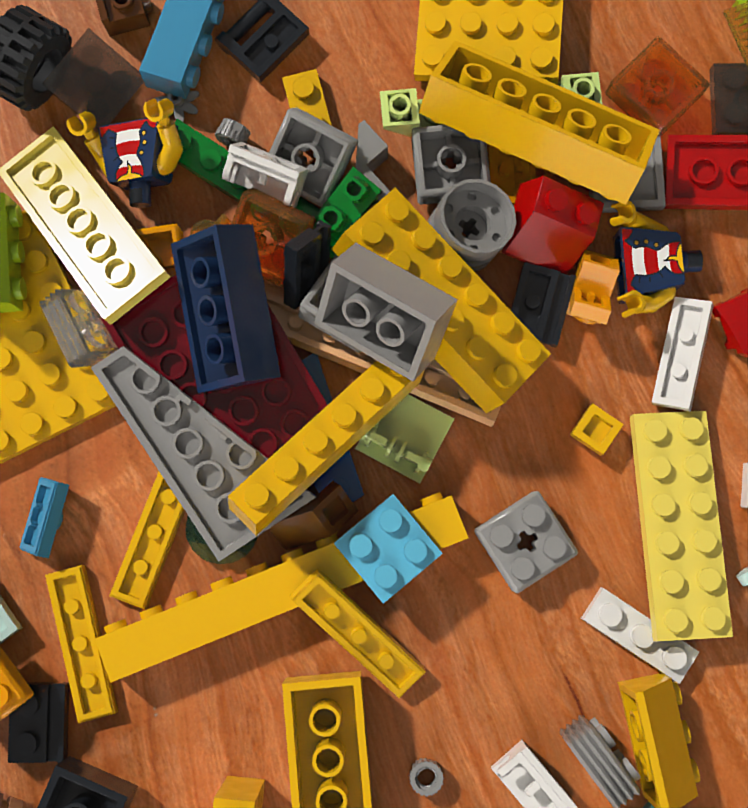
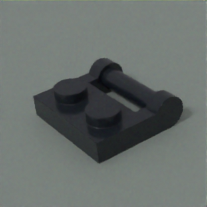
(269, 43)

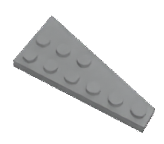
(189, 447)

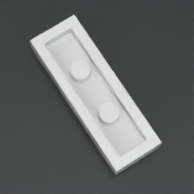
(682, 353)
(634, 633)

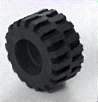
(28, 54)

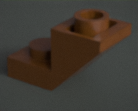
(317, 519)

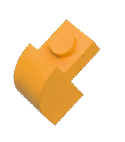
(593, 288)

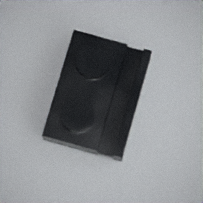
(305, 262)
(543, 301)
(40, 725)

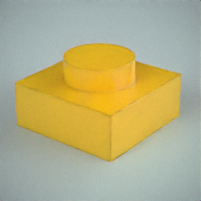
(596, 429)

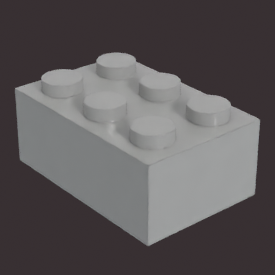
(384, 311)

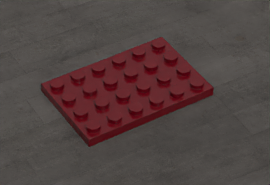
(260, 412)

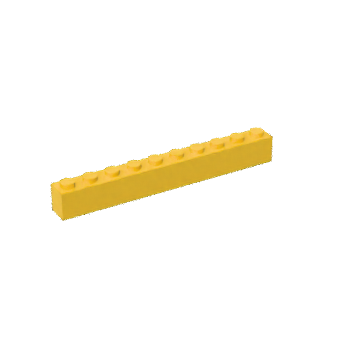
(248, 601)

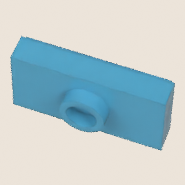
(44, 517)

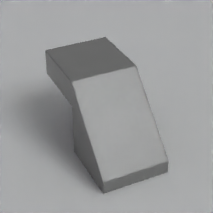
(370, 154)

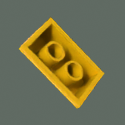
(659, 740)

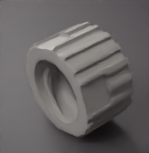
(231, 132)
(433, 787)

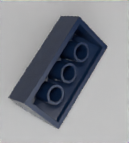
(225, 307)

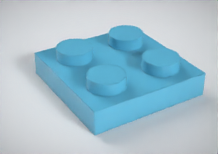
(388, 548)

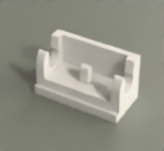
(265, 172)
(530, 780)

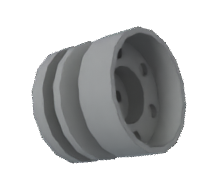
(481, 214)

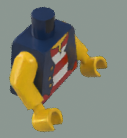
(136, 151)
(649, 261)

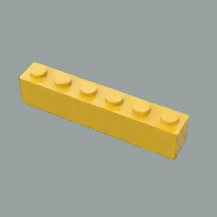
(318, 445)

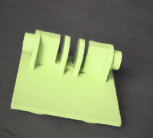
(407, 437)

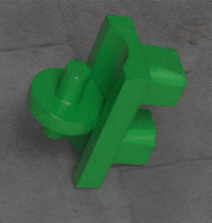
(348, 202)

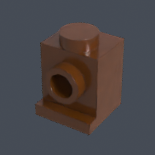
(124, 15)

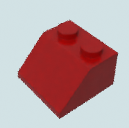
(552, 224)

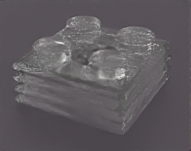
(77, 327)

